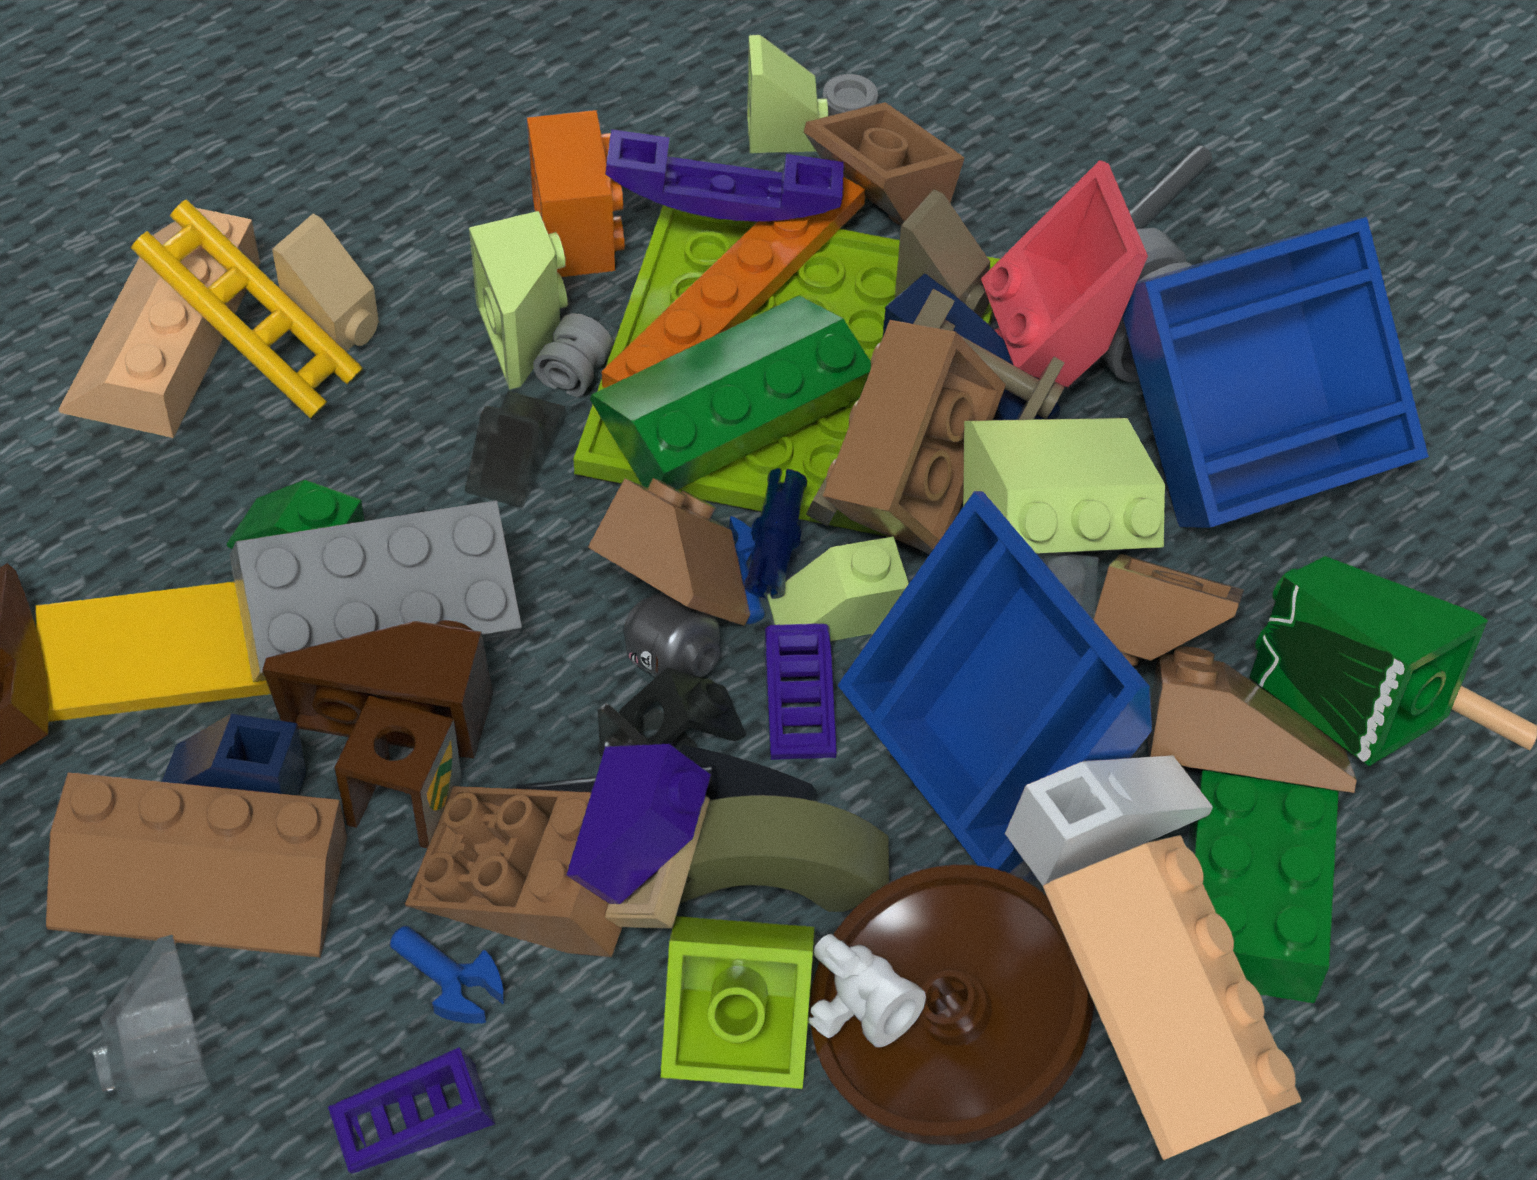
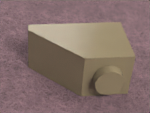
(944, 249)

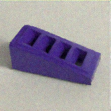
(799, 652)
(445, 1125)

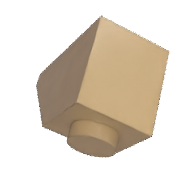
(326, 283)

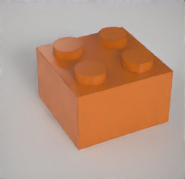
(574, 192)

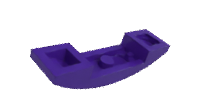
(723, 190)

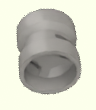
(576, 350)

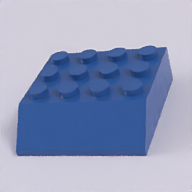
(1273, 374)
(993, 681)

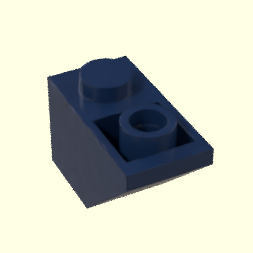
(241, 755)

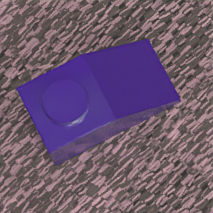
(636, 818)

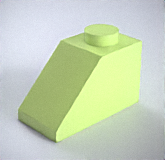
(779, 100)
(845, 588)

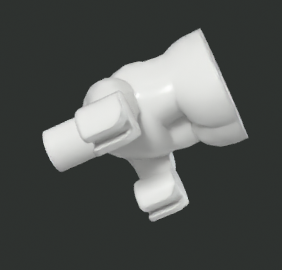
(865, 989)

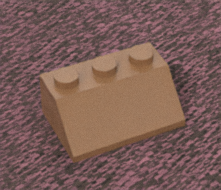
(906, 434)

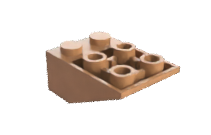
(504, 868)

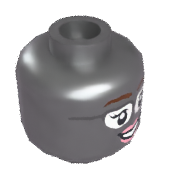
(671, 635)

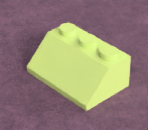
(1068, 482)

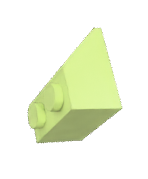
(518, 289)

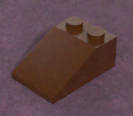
(410, 664)

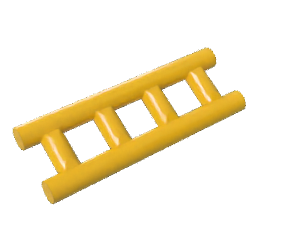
(243, 274)

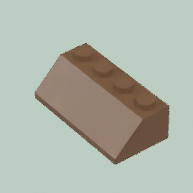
(194, 864)

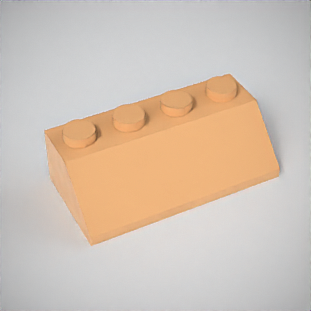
(155, 342)
(1172, 994)

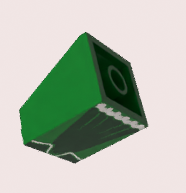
(1364, 655)

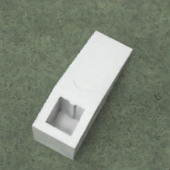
(1101, 812)

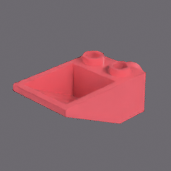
(1068, 279)

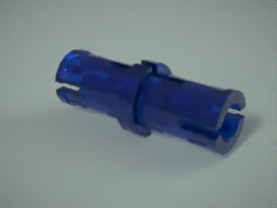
(776, 533)

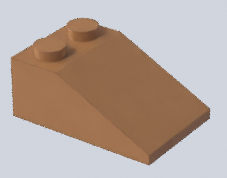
(1230, 725)

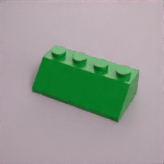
(734, 392)

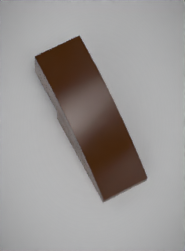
(22, 671)

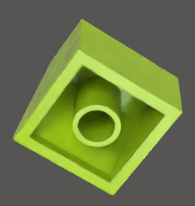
(737, 1002)

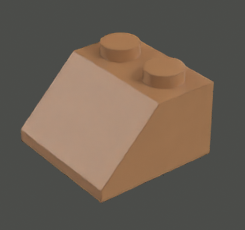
(887, 157)
(674, 547)
(1158, 608)

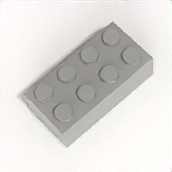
(374, 576)

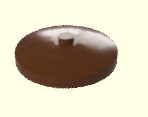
(998, 1013)

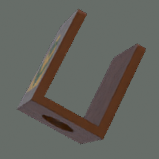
(425, 773)

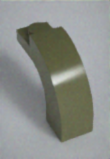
(789, 846)

